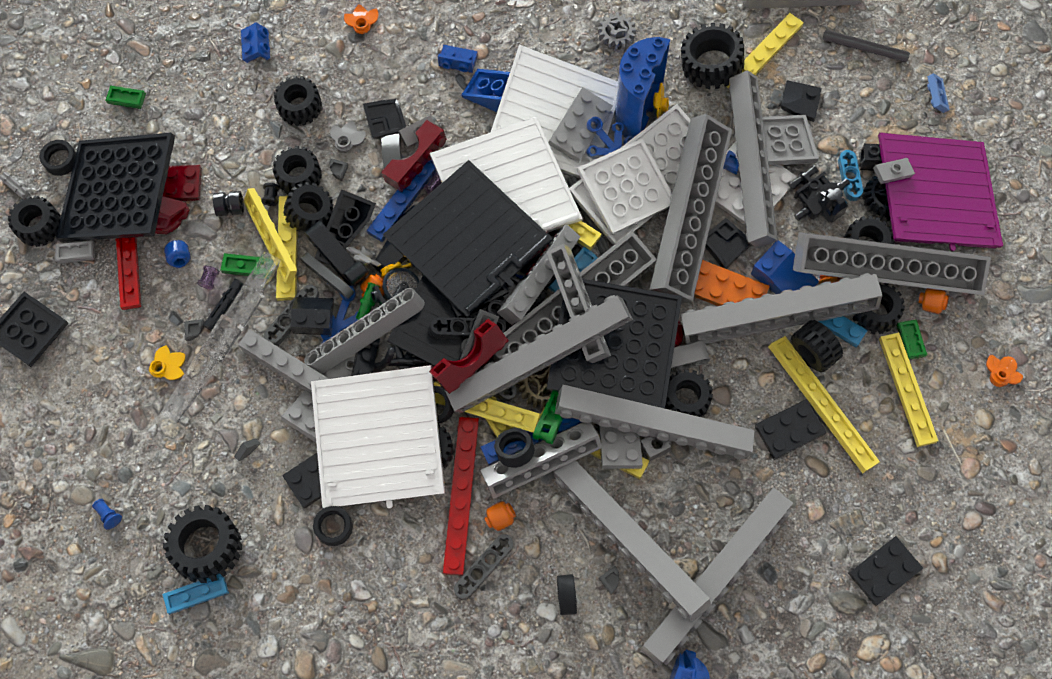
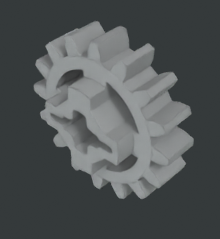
(616, 30)

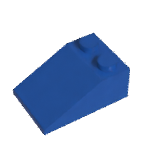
(486, 88)
(777, 271)

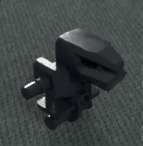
(819, 195)

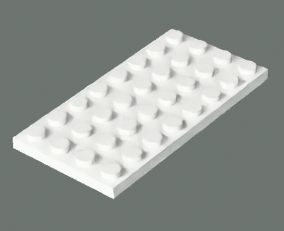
(666, 142)

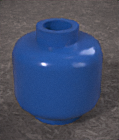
(177, 253)

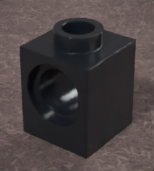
(869, 156)

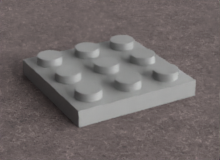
(789, 140)

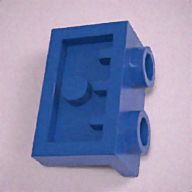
(457, 58)

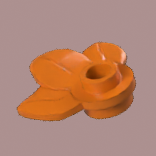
(361, 17)
(1003, 371)

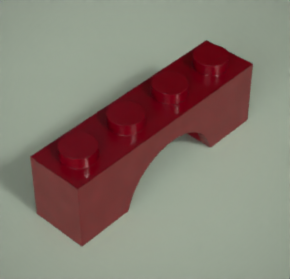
(402, 172)
(487, 342)

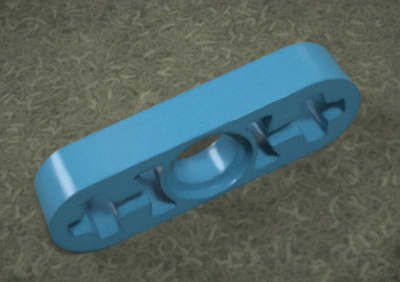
(853, 167)

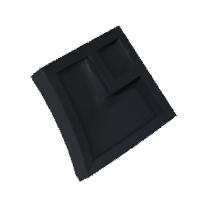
(801, 99)
(384, 117)
(726, 243)

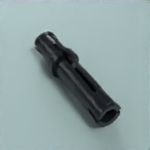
(223, 305)

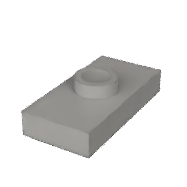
(408, 133)
(894, 170)
(74, 252)

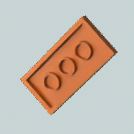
(722, 285)

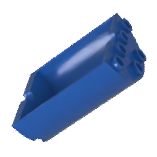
(639, 78)

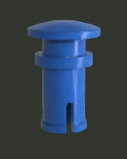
(107, 515)

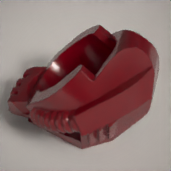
(170, 215)

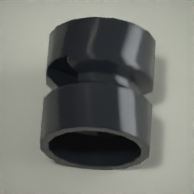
(231, 203)

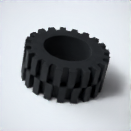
(712, 39)
(214, 562)

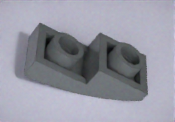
(391, 148)

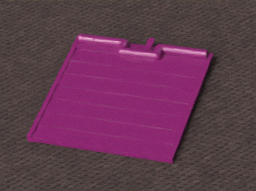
(946, 197)

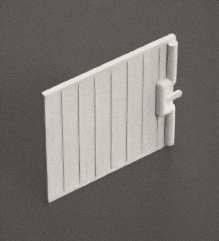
(545, 90)
(522, 167)
(377, 437)

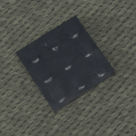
(29, 328)

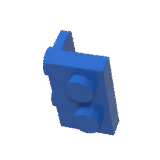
(255, 42)

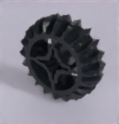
(876, 200)

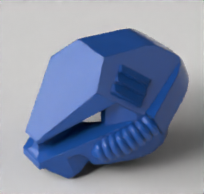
(689, 667)

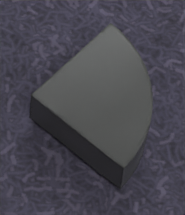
(338, 168)
(193, 329)
(246, 449)
(610, 579)

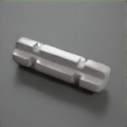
(13, 184)

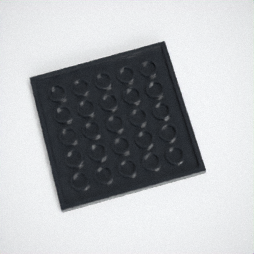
(116, 187)
(638, 349)

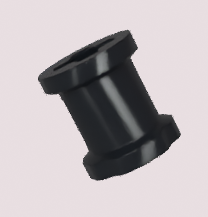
(270, 194)

